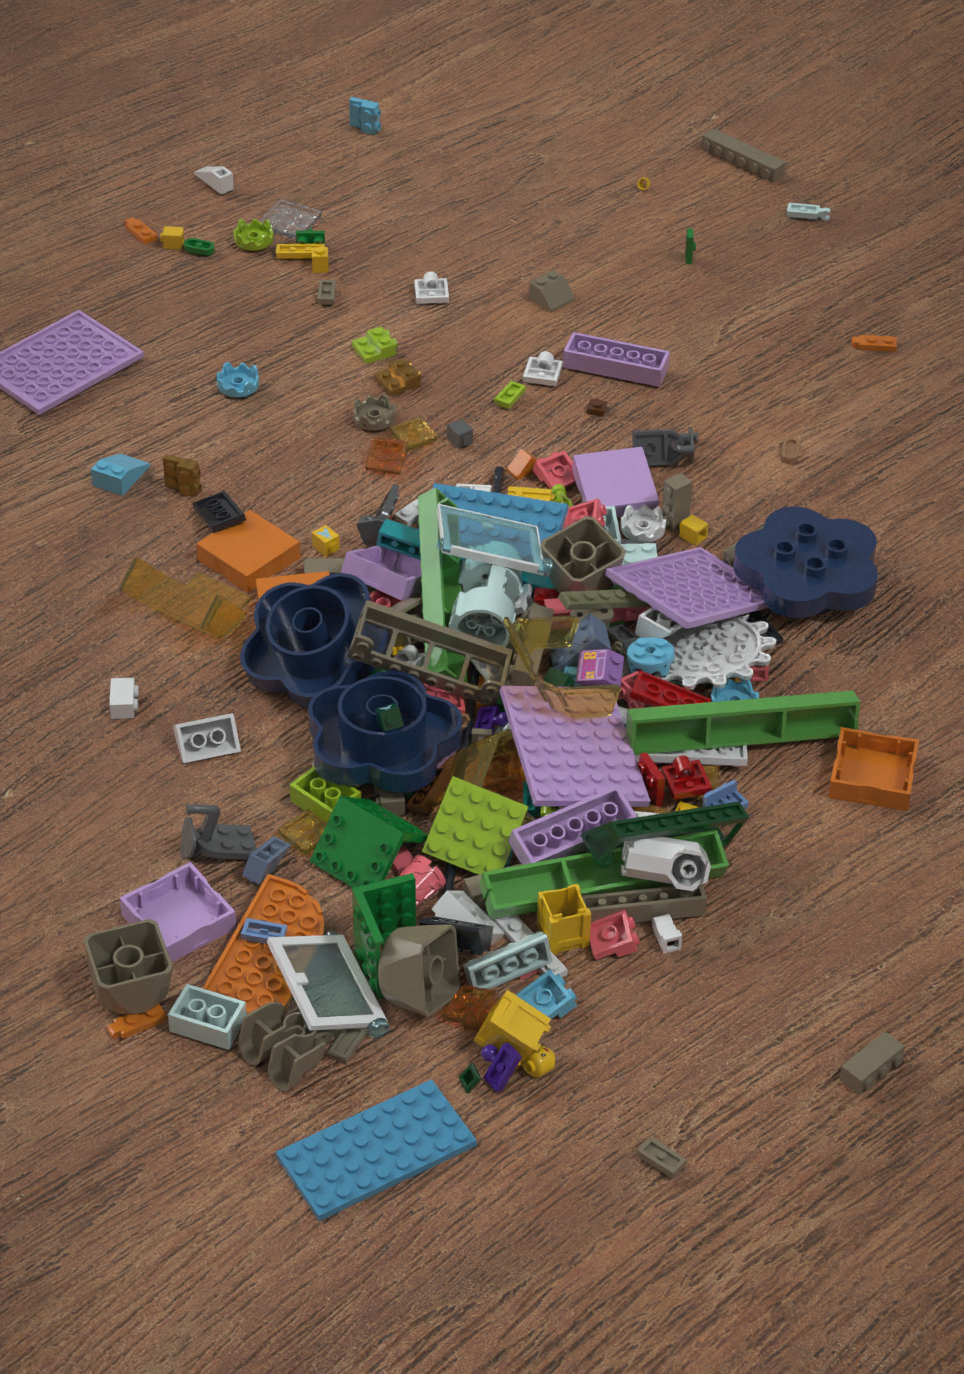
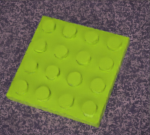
(473, 828)

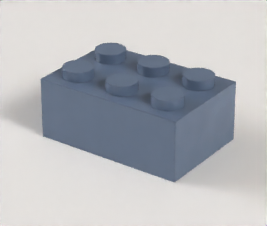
(589, 636)

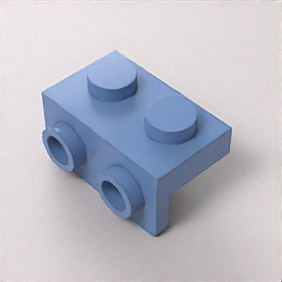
(724, 794)

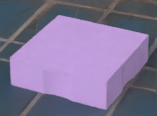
(615, 479)
(385, 571)
(183, 907)

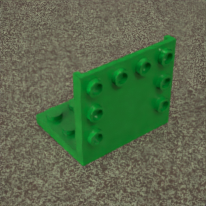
(362, 841)
(376, 913)

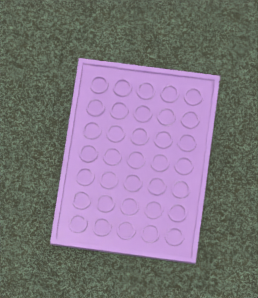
(63, 361)
(688, 587)
(570, 756)

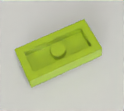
(510, 395)

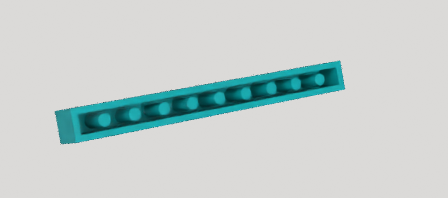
(407, 542)

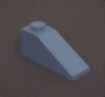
(265, 859)

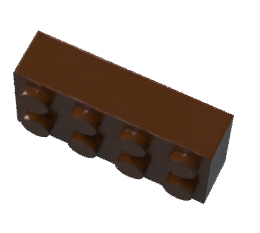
(426, 797)

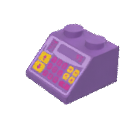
(599, 667)

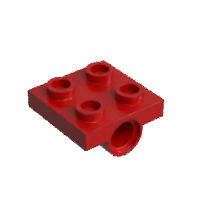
(652, 778)
(686, 778)

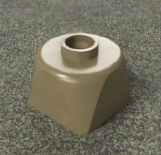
(582, 556)
(129, 967)
(420, 968)

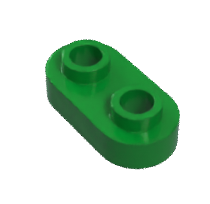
(199, 246)

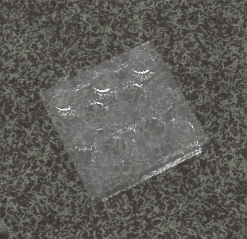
(289, 217)

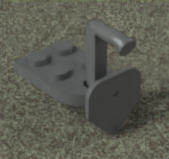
(665, 445)
(369, 525)
(213, 838)

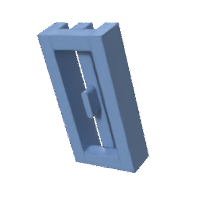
(262, 935)

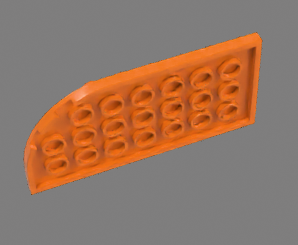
(248, 967)

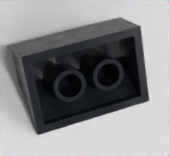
(469, 935)

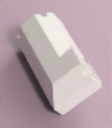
(666, 861)

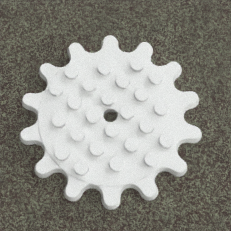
(726, 651)

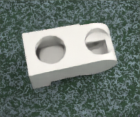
(665, 932)

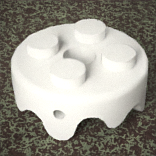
(646, 517)

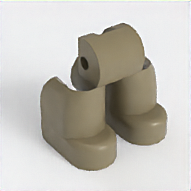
(290, 1046)

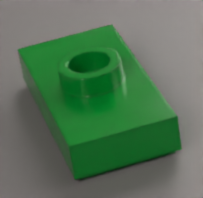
(690, 246)

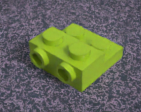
(375, 345)

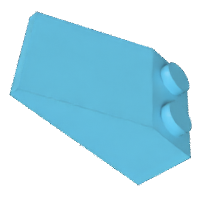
(117, 473)

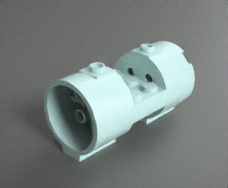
(486, 600)

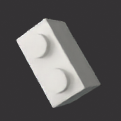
(123, 698)

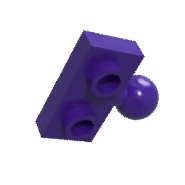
(489, 717)
(502, 1064)

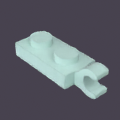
(807, 211)

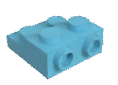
(365, 115)
(549, 995)

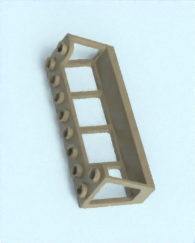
(434, 636)

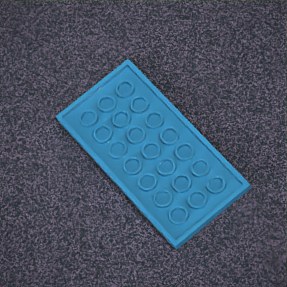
(545, 514)
(375, 1149)

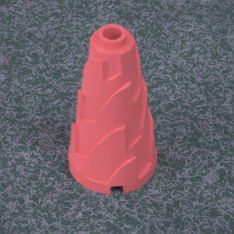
(427, 879)

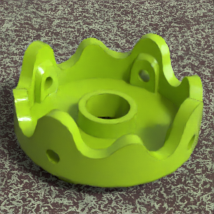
(261, 232)

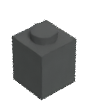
(460, 433)

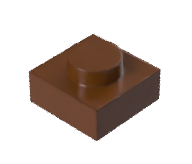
(596, 407)

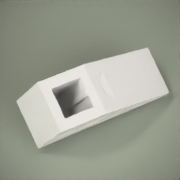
(217, 177)

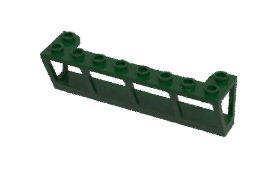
(613, 834)

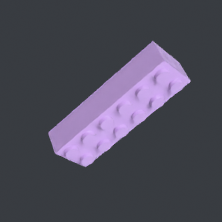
(616, 359)
(560, 832)

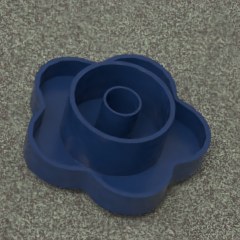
(808, 563)
(307, 636)
(356, 751)

